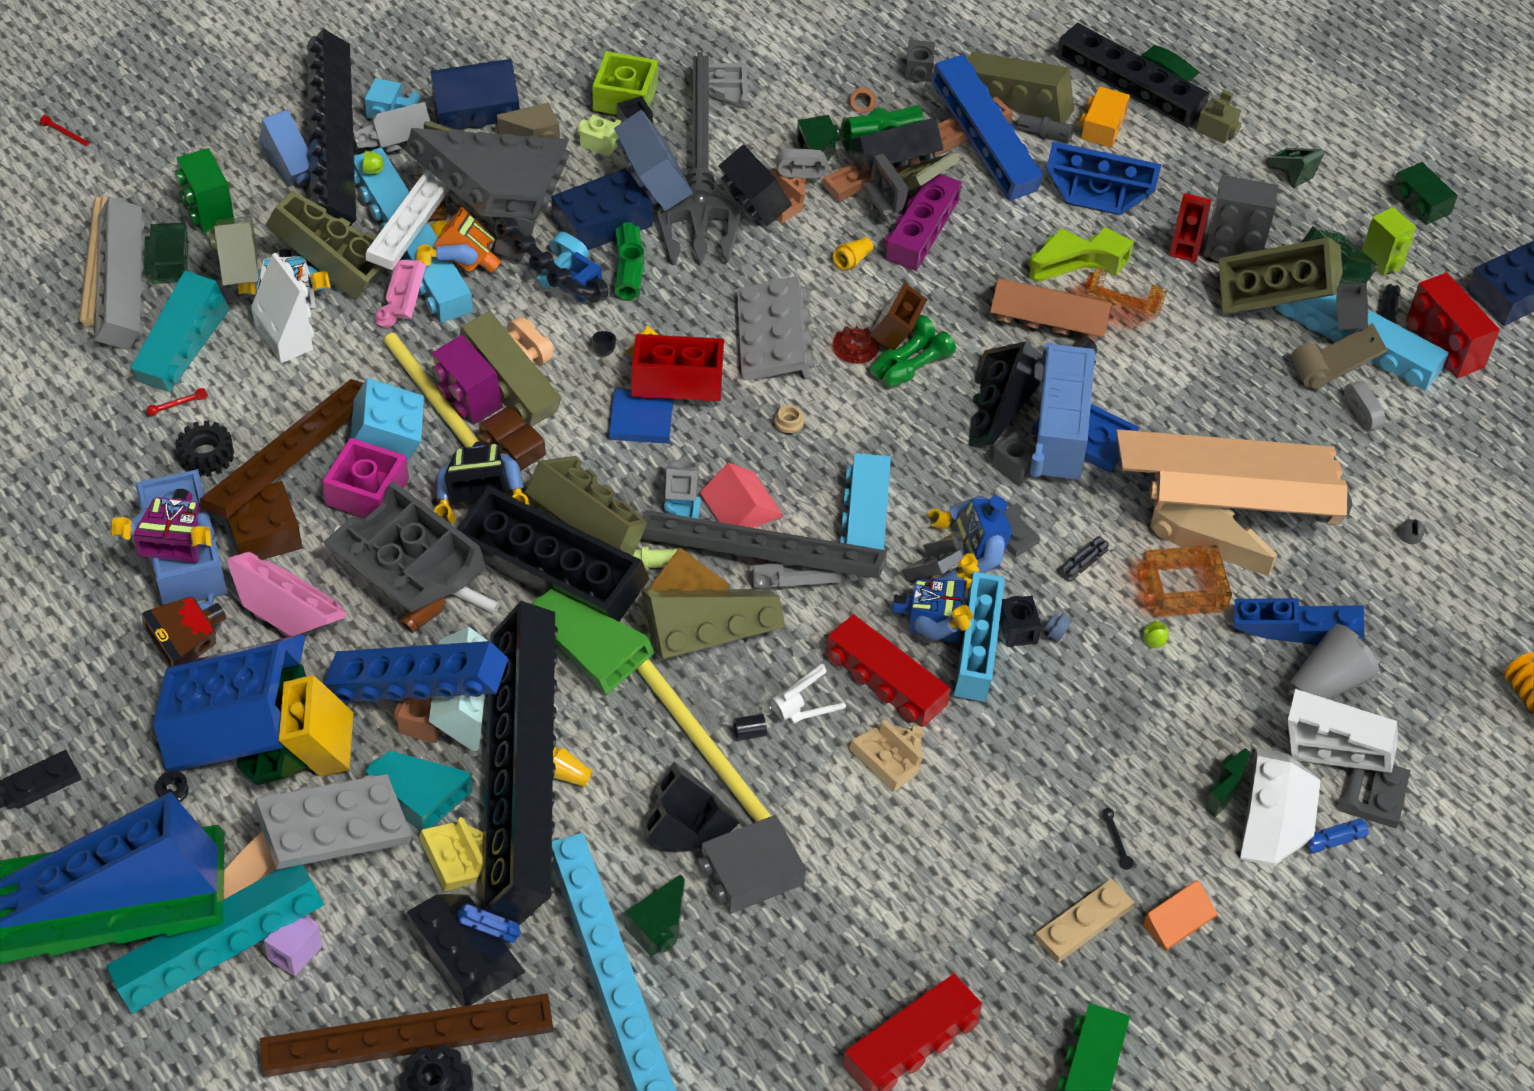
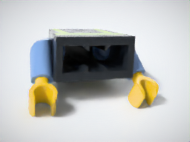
(472, 472)

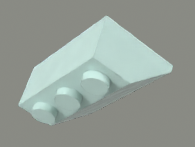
(463, 714)

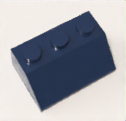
(474, 94)

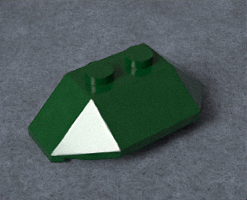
(277, 763)

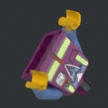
(168, 528)

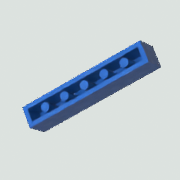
(986, 127)

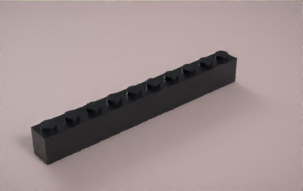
(331, 126)

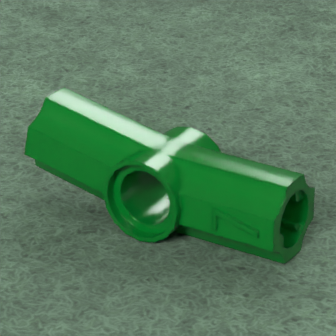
(879, 120)
(630, 261)

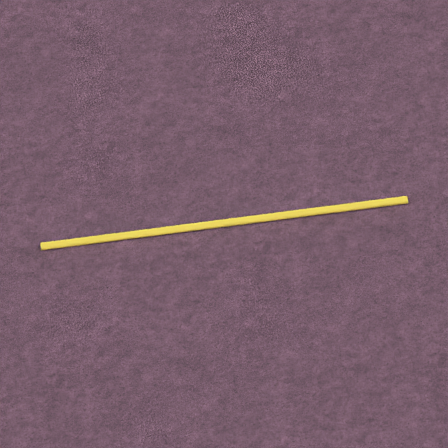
(647, 669)

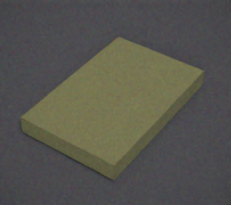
(924, 171)

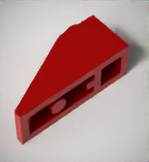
(1190, 227)

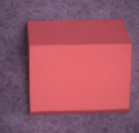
(739, 498)

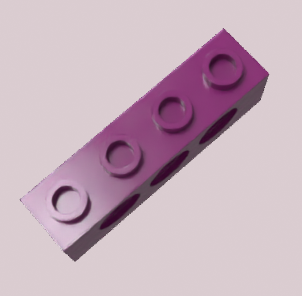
(922, 221)

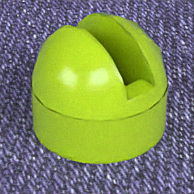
(372, 163)
(1157, 636)

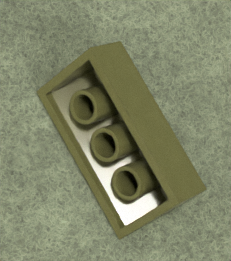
(1280, 275)

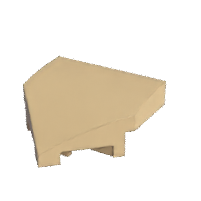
(890, 752)

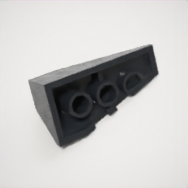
(1007, 382)

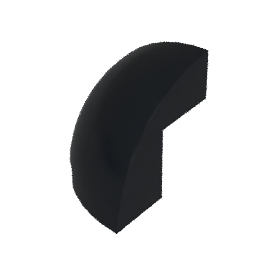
(686, 813)

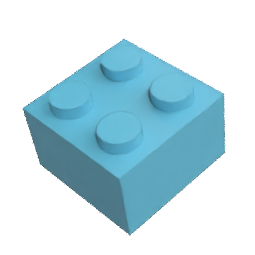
(388, 417)

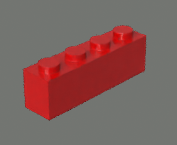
(887, 671)
(913, 1035)

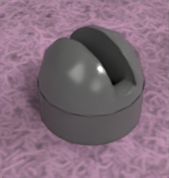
(1405, 531)

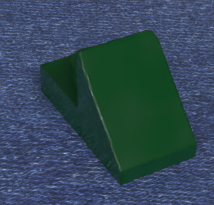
(1299, 163)

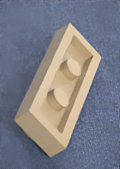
(1084, 920)

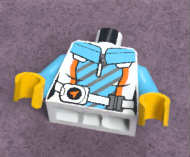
(308, 274)

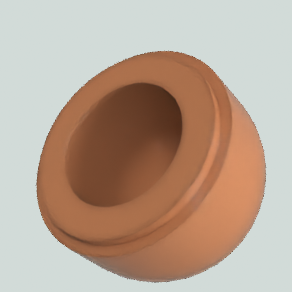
(862, 92)

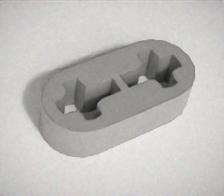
(802, 163)
(1364, 405)

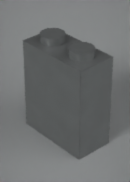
(751, 864)

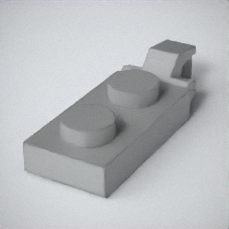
(791, 575)

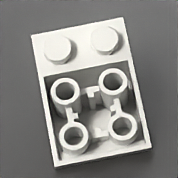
(282, 311)

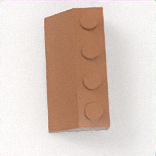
(1050, 307)

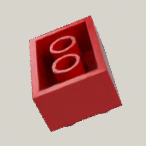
(1453, 322)
(677, 367)

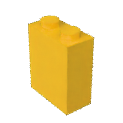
(316, 726)

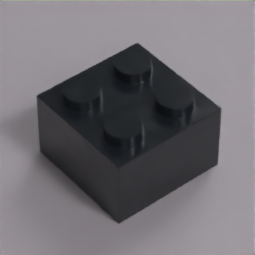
(754, 186)

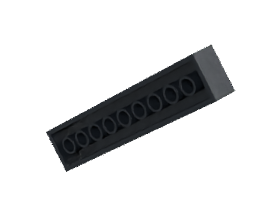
(520, 767)

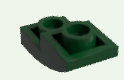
(1171, 62)
(1228, 783)

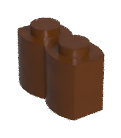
(513, 437)

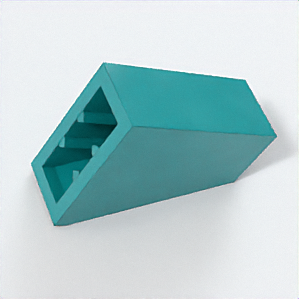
(422, 787)

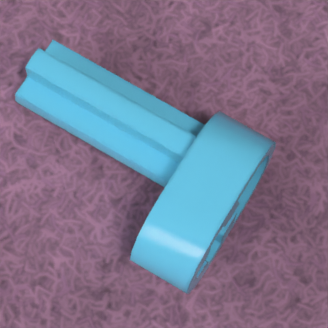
(564, 247)

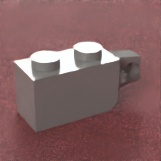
(391, 128)

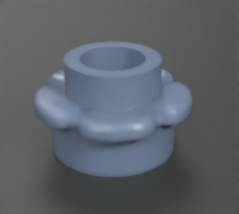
(1057, 626)

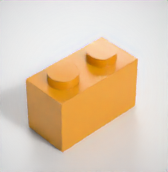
(1104, 116)

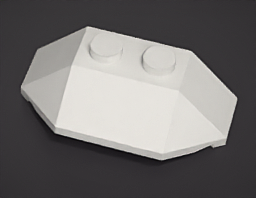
(1278, 808)

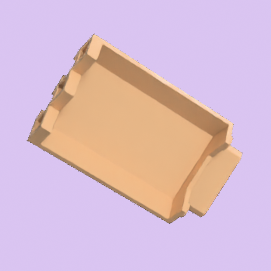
(1237, 473)

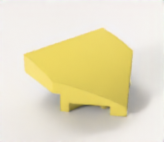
(454, 853)

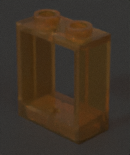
(1163, 604)

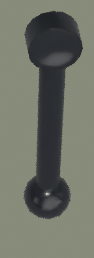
(1126, 862)

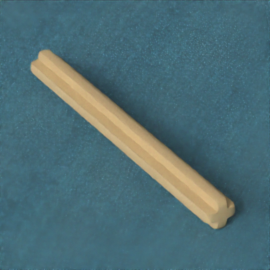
(88, 298)

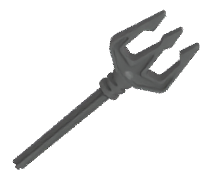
(704, 202)

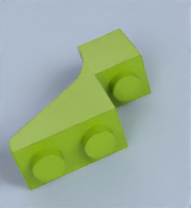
(1069, 252)

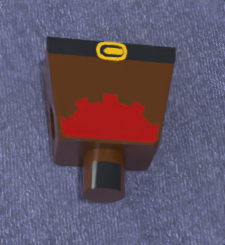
(182, 629)

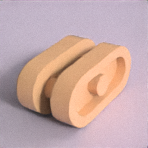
(530, 340)

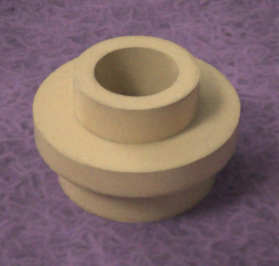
(791, 413)

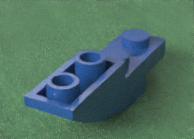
(1287, 621)

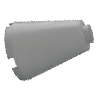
(1335, 665)

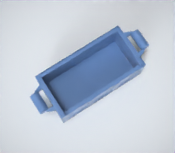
(1064, 411)
(184, 578)

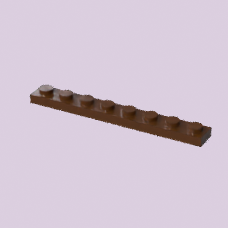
(282, 452)
(405, 1035)

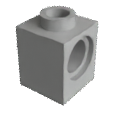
(682, 480)

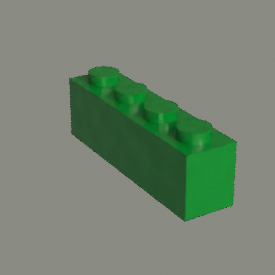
(1097, 1050)

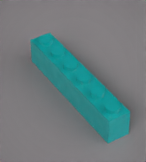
(247, 919)

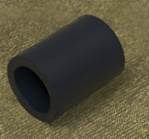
(750, 727)

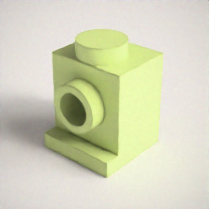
(598, 134)

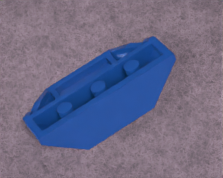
(1101, 178)

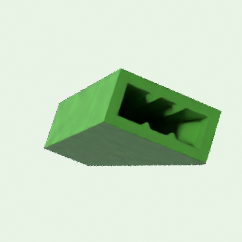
(594, 642)

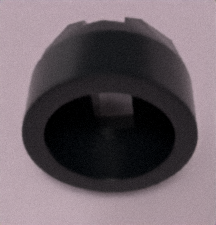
(603, 343)

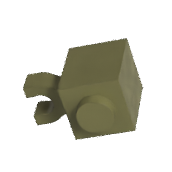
(1219, 118)

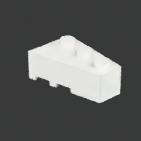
(1340, 734)

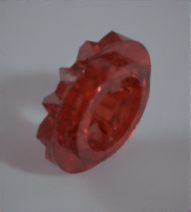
(852, 352)

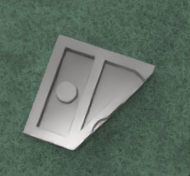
(729, 83)

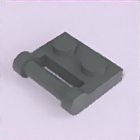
(1384, 799)

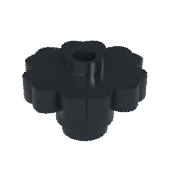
(441, 1064)

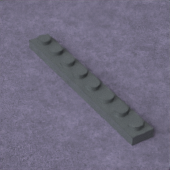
(764, 544)

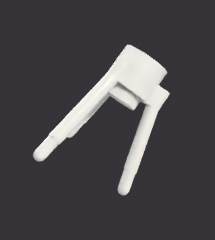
(789, 702)

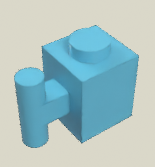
(387, 96)

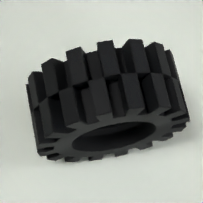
(201, 436)

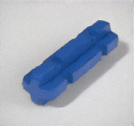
(1337, 835)
(488, 923)

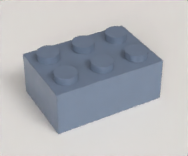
(652, 161)

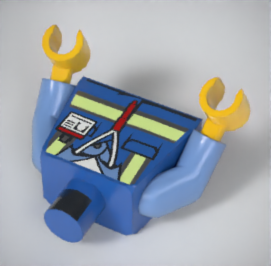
(982, 528)
(939, 605)

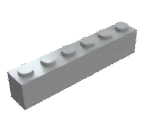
(119, 274)

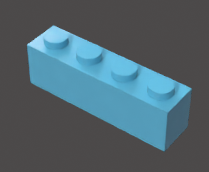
(866, 501)
(980, 639)

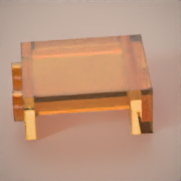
(1152, 306)

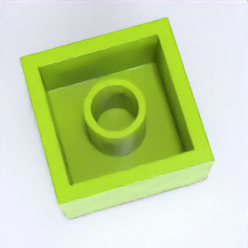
(622, 79)

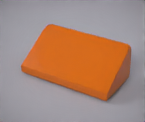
(1180, 915)

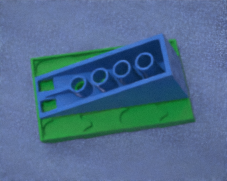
(115, 885)

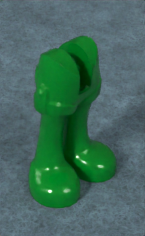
(894, 364)

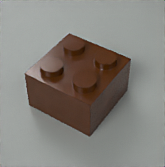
(266, 524)

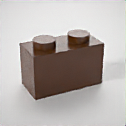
(898, 317)

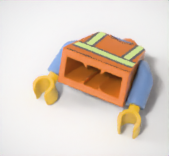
(462, 242)

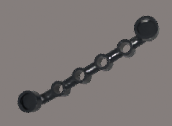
(595, 290)

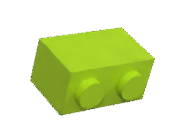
(1389, 240)

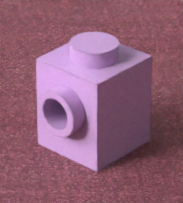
(294, 945)

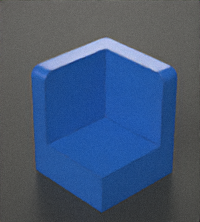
(583, 271)

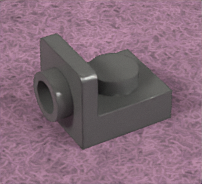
(1022, 535)

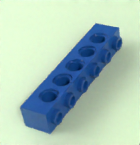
(416, 672)

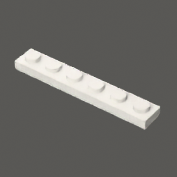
(407, 221)

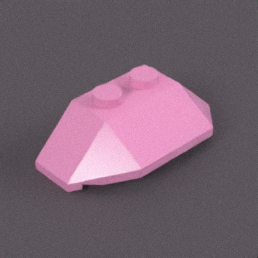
(281, 596)

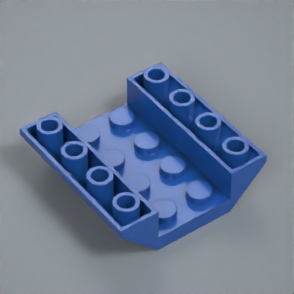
(223, 704)

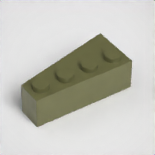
(518, 378)
(584, 503)

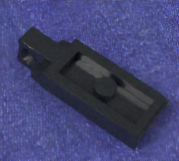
(38, 781)

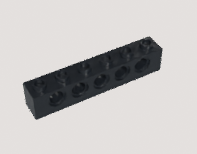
(1132, 74)

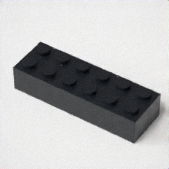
(553, 554)

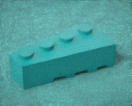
(180, 331)

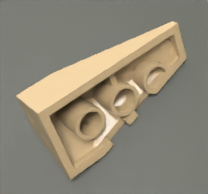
(1210, 525)

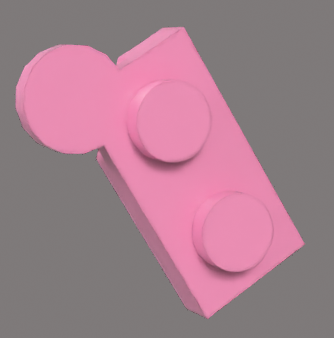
(401, 293)

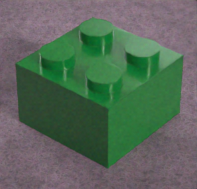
(203, 189)

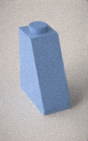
(286, 148)

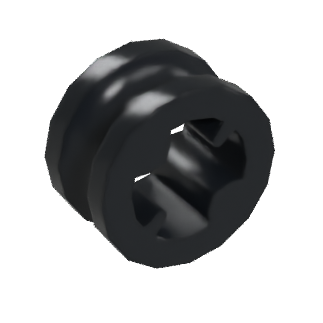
(177, 779)

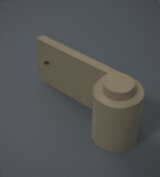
(1322, 366)

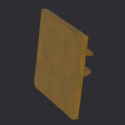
(687, 574)

